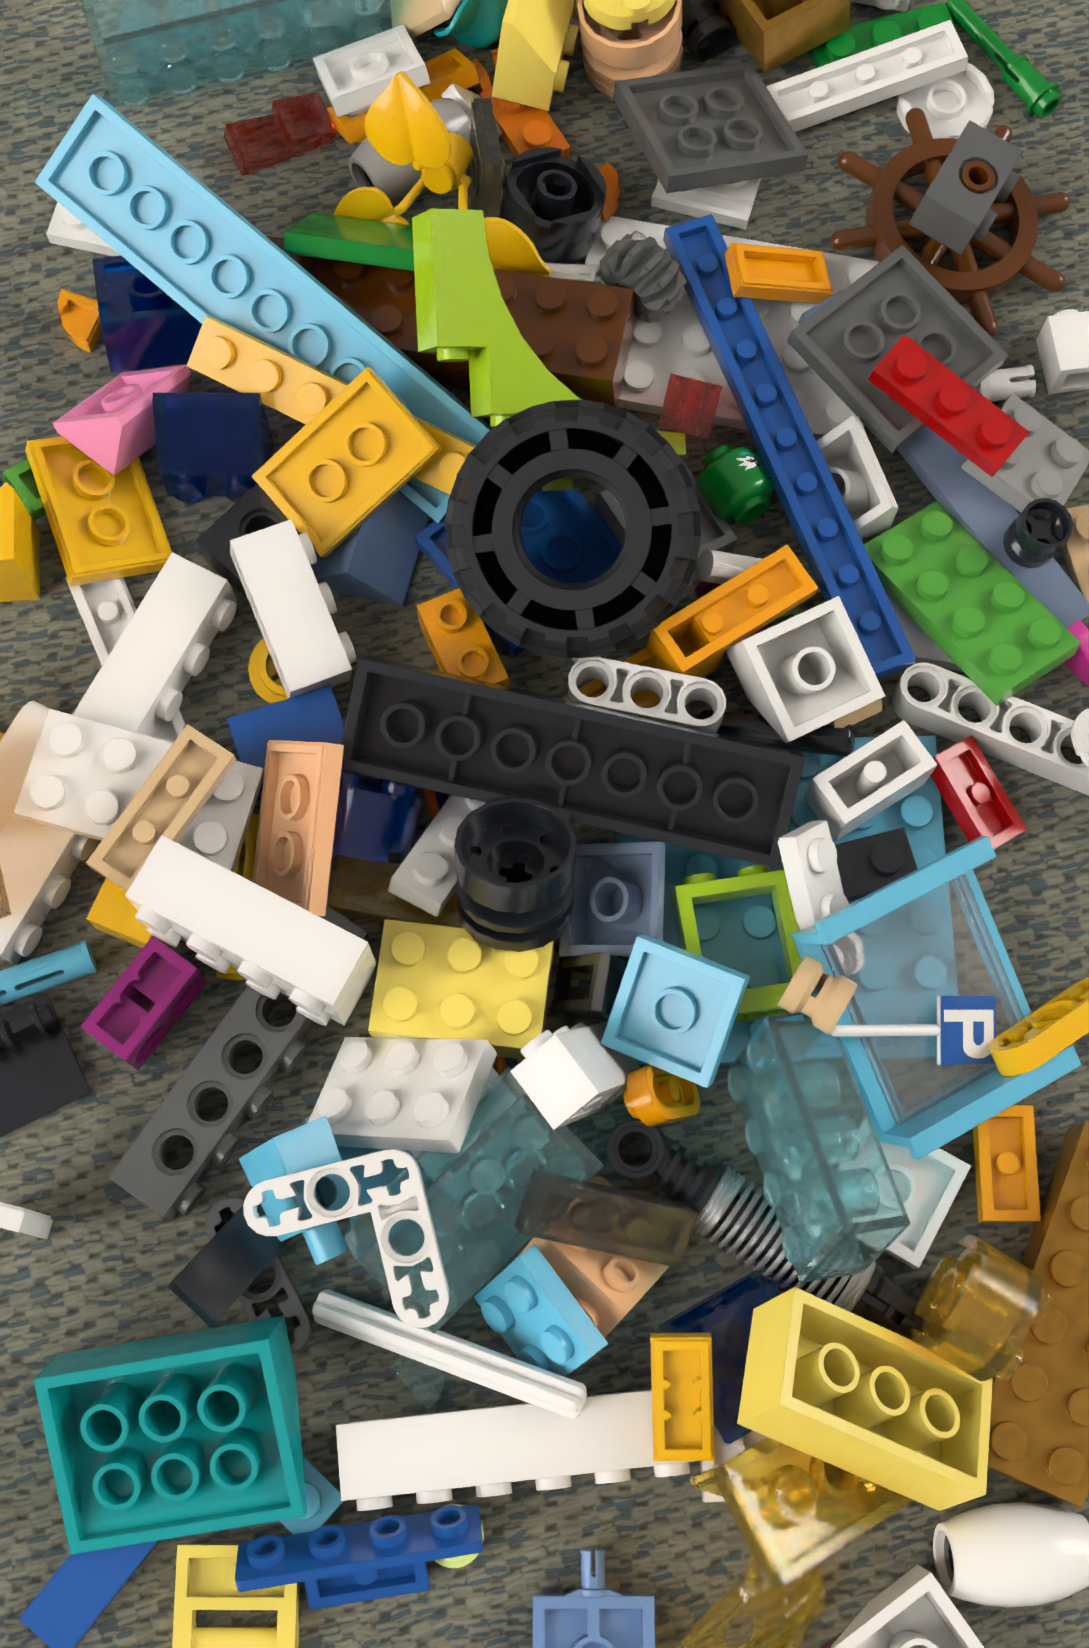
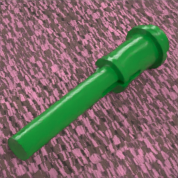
(1017, 72)

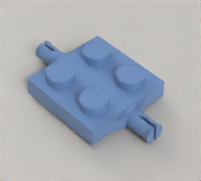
(593, 1614)

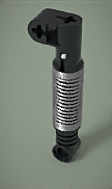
(754, 1229)

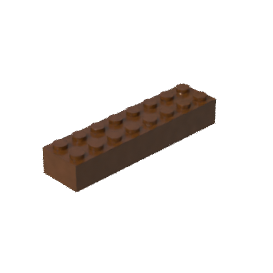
(571, 325)

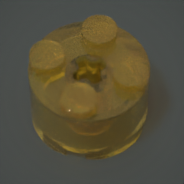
(980, 1310)

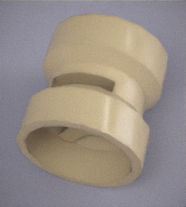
(828, 1003)

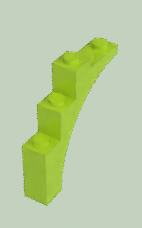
(467, 320)

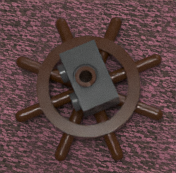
(956, 211)

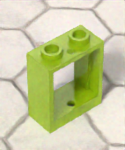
(751, 881)

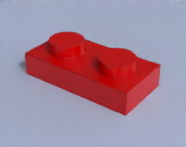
(975, 794)

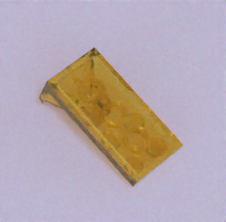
(793, 1509)

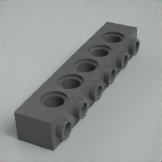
(145, 1164)

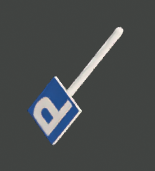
(962, 1029)

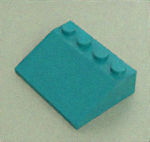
(174, 1435)

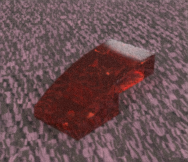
(291, 130)

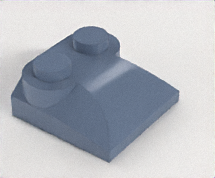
(615, 898)

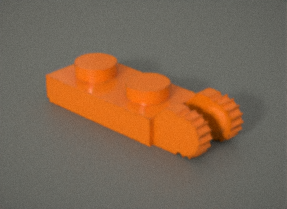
(520, 124)

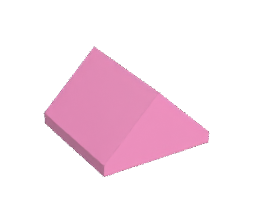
(118, 418)

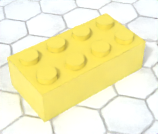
(865, 1401)

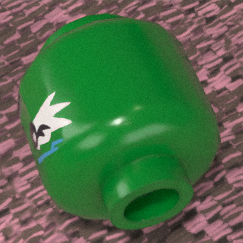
(735, 484)

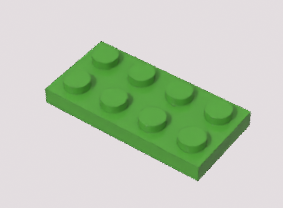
(969, 603)

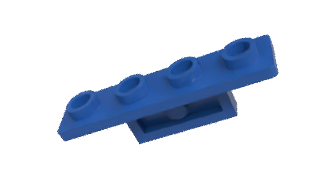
(361, 1558)

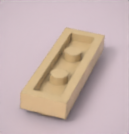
(162, 805)

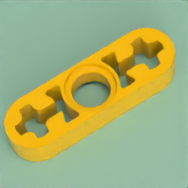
(1043, 1032)

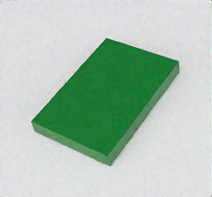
(352, 240)

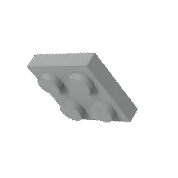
(1041, 466)

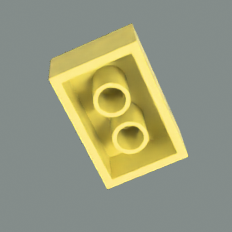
(453, 987)

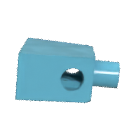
(293, 1152)

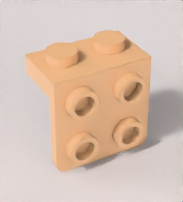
(600, 1281)

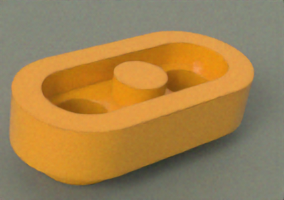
(660, 1096)

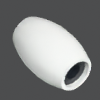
(1012, 1554)

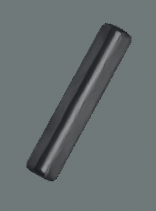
(757, 729)

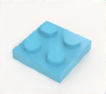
(675, 1010)
(539, 1315)

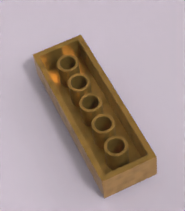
(1044, 1408)

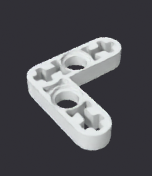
(385, 1212)

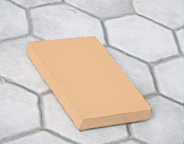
(298, 821)

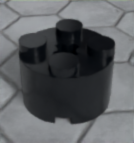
(554, 203)

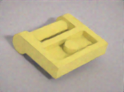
(208, 1583)

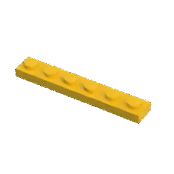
(300, 389)

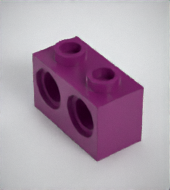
(145, 1003)

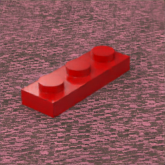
(948, 405)

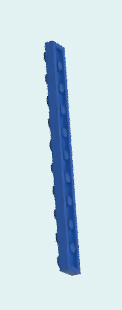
(787, 445)

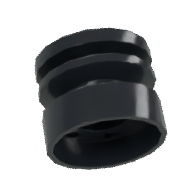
(515, 874)

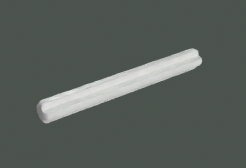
(451, 1354)

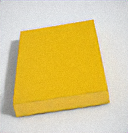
(347, 462)
(98, 520)

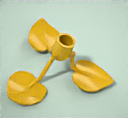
(408, 130)

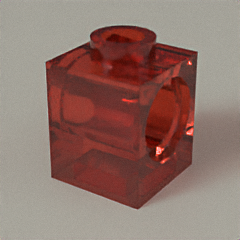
(689, 405)

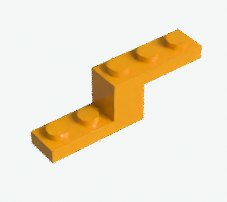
(702, 632)

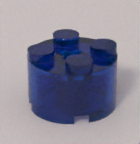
(375, 818)

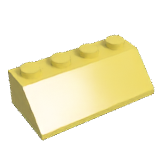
(532, 50)

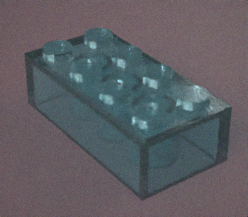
(815, 1149)
(475, 1196)

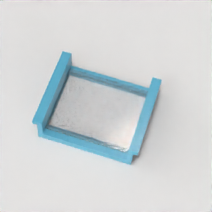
(903, 950)

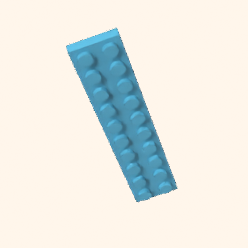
(229, 269)

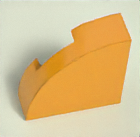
(80, 318)

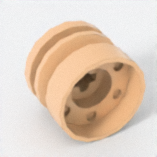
(630, 54)

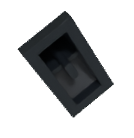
(587, 985)

